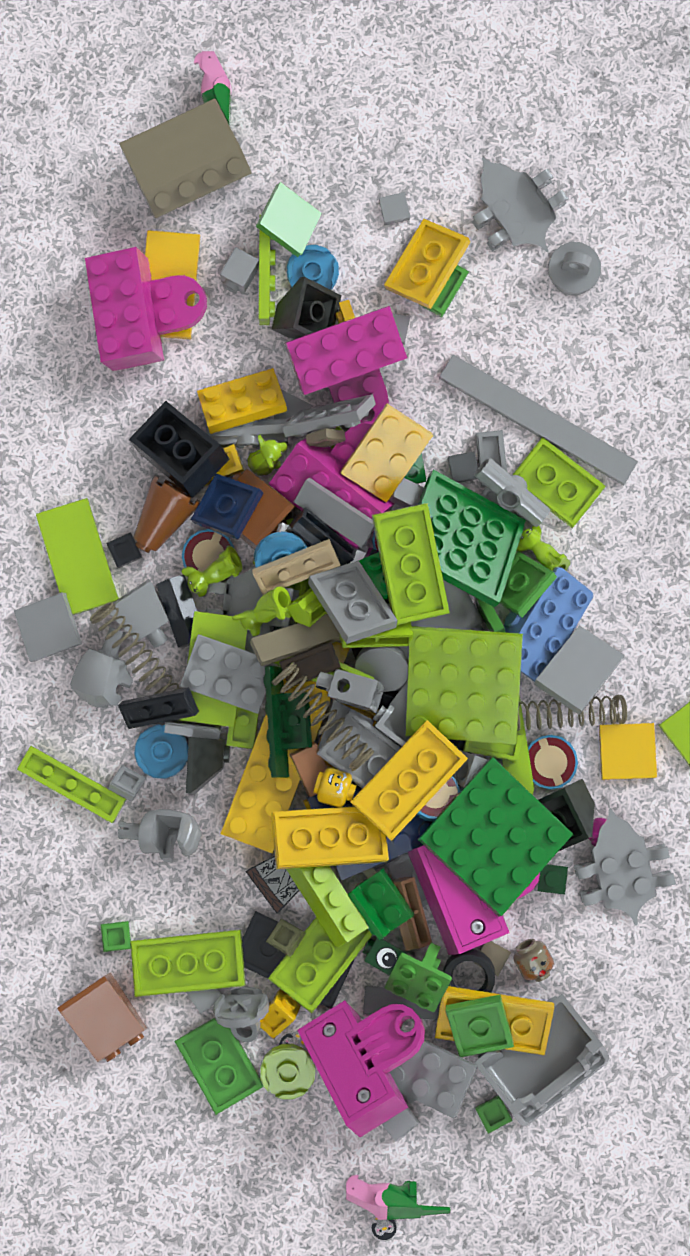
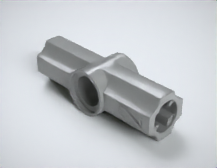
(247, 433)
(512, 492)

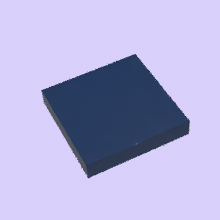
(227, 506)

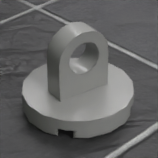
(574, 268)
(242, 1009)

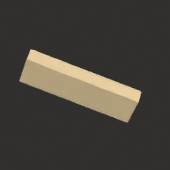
(296, 567)

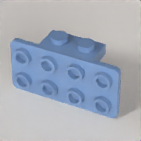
(549, 621)

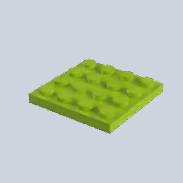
(465, 683)

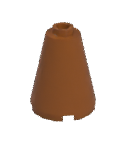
(162, 514)

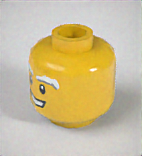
(334, 787)

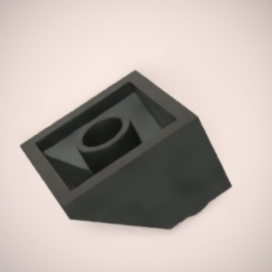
(305, 309)
(204, 761)
(574, 809)

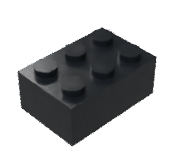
(179, 449)

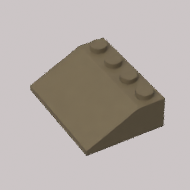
(185, 158)

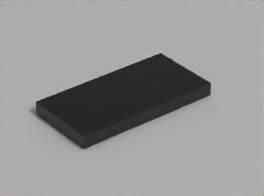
(264, 958)

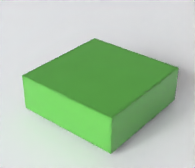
(116, 936)
(493, 1114)

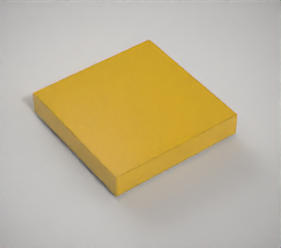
(627, 751)

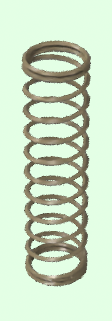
(102, 613)
(616, 717)
(362, 756)

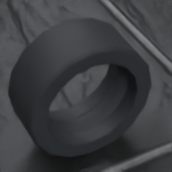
(477, 957)

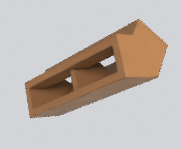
(415, 930)

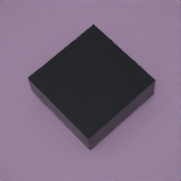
(124, 550)

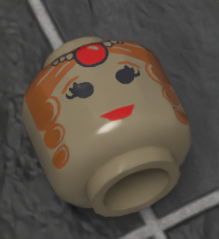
(533, 960)

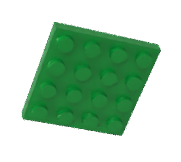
(472, 537)
(495, 836)

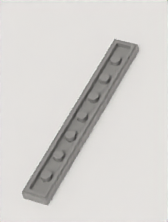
(538, 420)

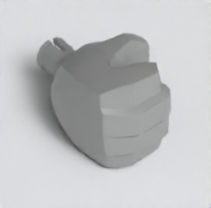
(100, 673)
(156, 837)

